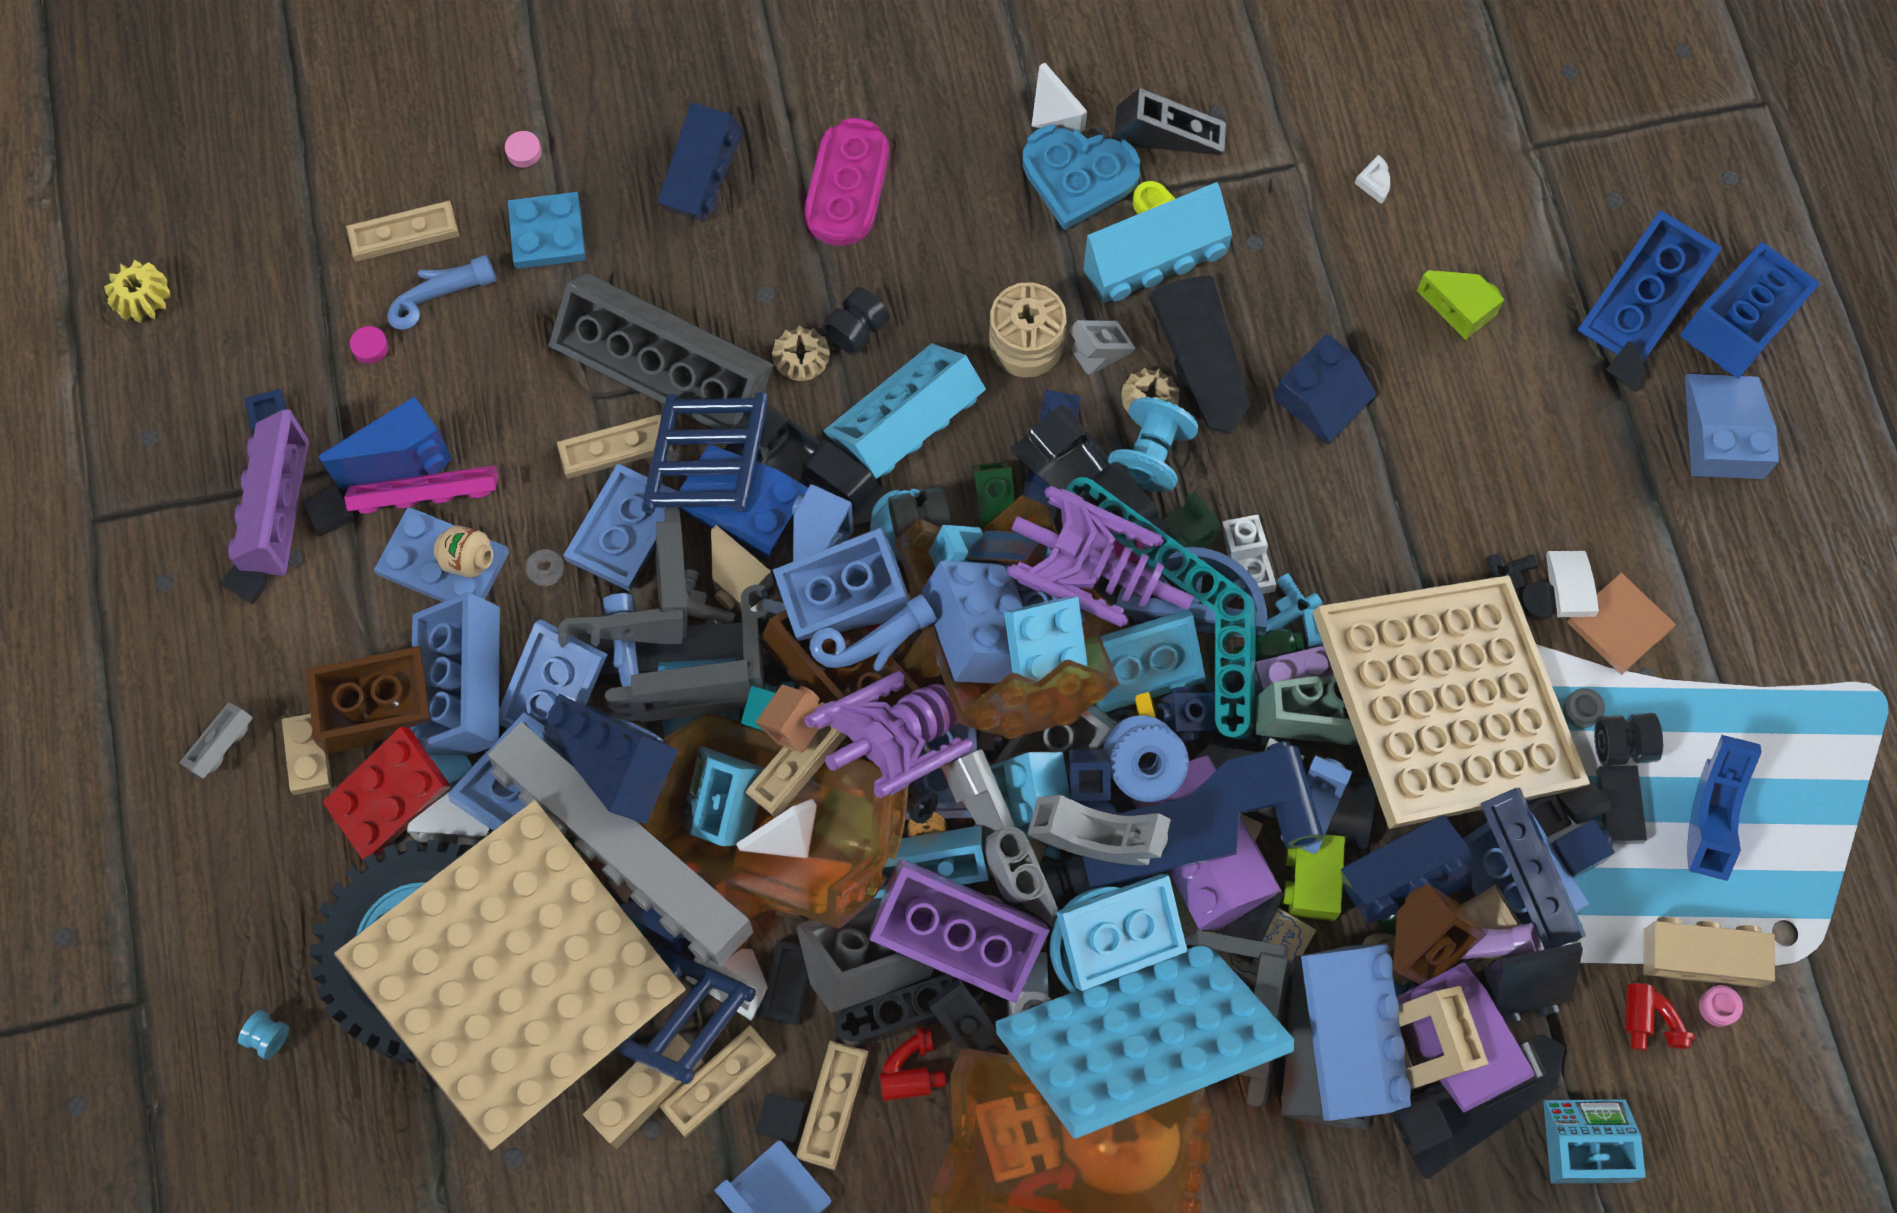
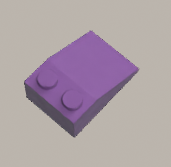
(1505, 1059)

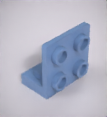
(774, 1185)

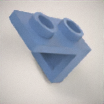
(1327, 783)

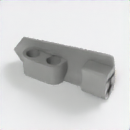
(1004, 846)

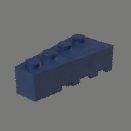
(611, 756)

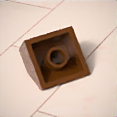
(1432, 934)

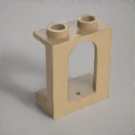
(1455, 1032)

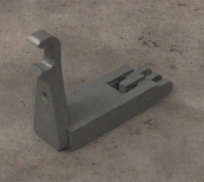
(659, 625)
(698, 688)
(1269, 989)

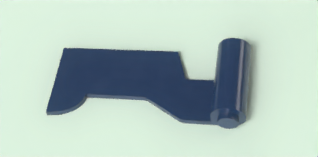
(1208, 820)

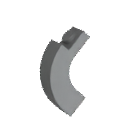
(1097, 833)

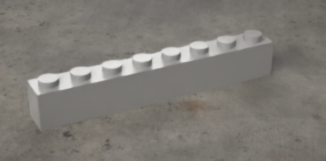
(622, 846)

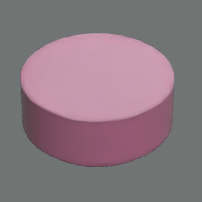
(523, 149)
(1721, 1006)

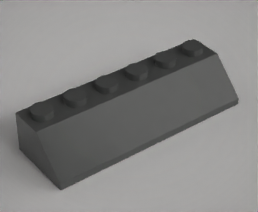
(653, 349)

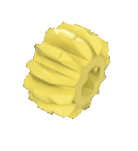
(137, 291)

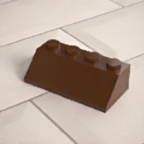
(828, 682)

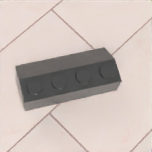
(1301, 1086)

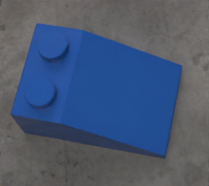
(390, 448)
(767, 509)

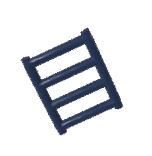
(668, 436)
(707, 979)

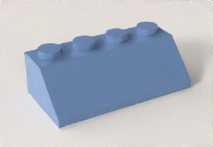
(461, 674)
(1356, 1031)

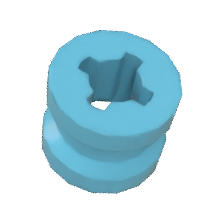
(263, 1034)

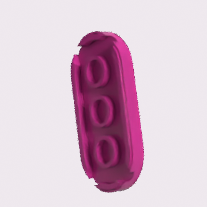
(847, 182)

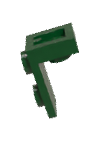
(993, 490)

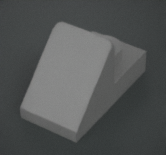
(1099, 344)

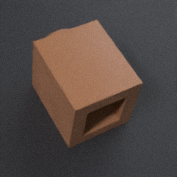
(785, 717)

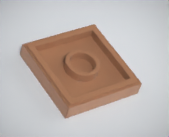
(1625, 624)

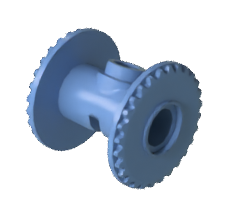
(1163, 771)

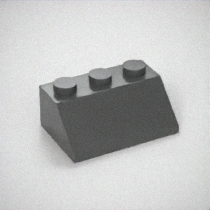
(850, 967)

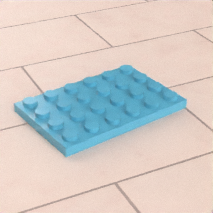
(1142, 1039)

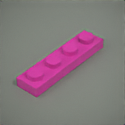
(410, 490)

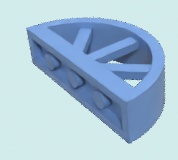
(1203, 616)

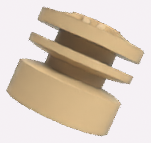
(1025, 347)

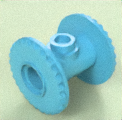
(1160, 426)

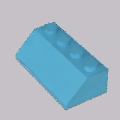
(1157, 244)
(906, 409)

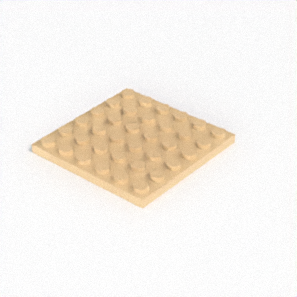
(1448, 699)
(510, 974)

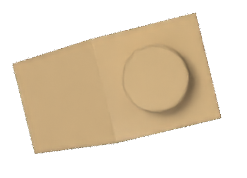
(734, 570)

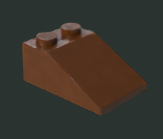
(367, 699)

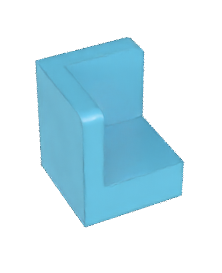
(954, 543)

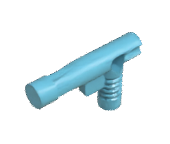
(1288, 605)

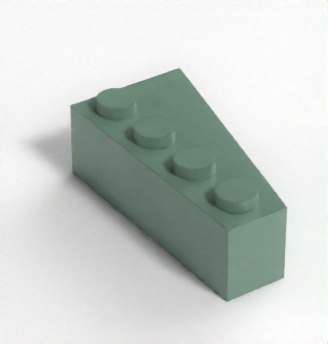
(1304, 711)

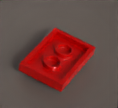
(386, 793)

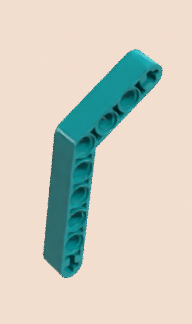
(1215, 599)

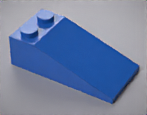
(1650, 286)
(1749, 309)

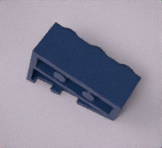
(700, 162)
(1389, 874)

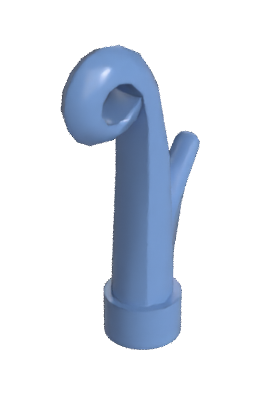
(440, 283)
(883, 639)
(624, 651)

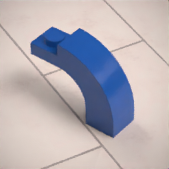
(1716, 809)

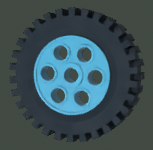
(357, 907)

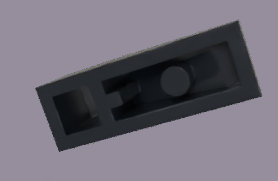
(1167, 125)

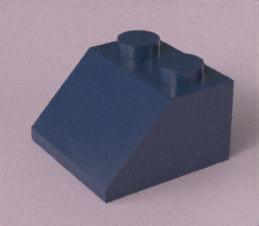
(1325, 389)

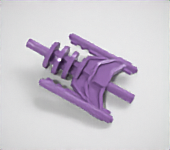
(1085, 554)
(894, 734)

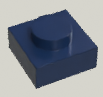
(264, 405)

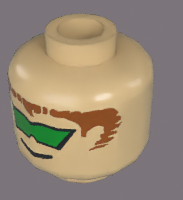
(463, 551)

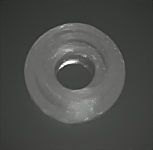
(548, 576)

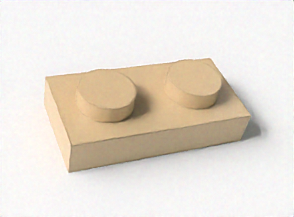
(306, 761)

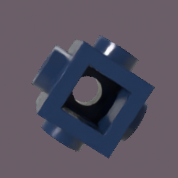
(1188, 713)

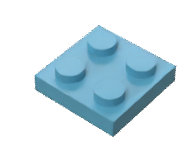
(1045, 636)

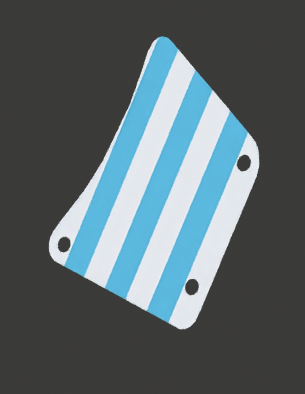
(1791, 821)

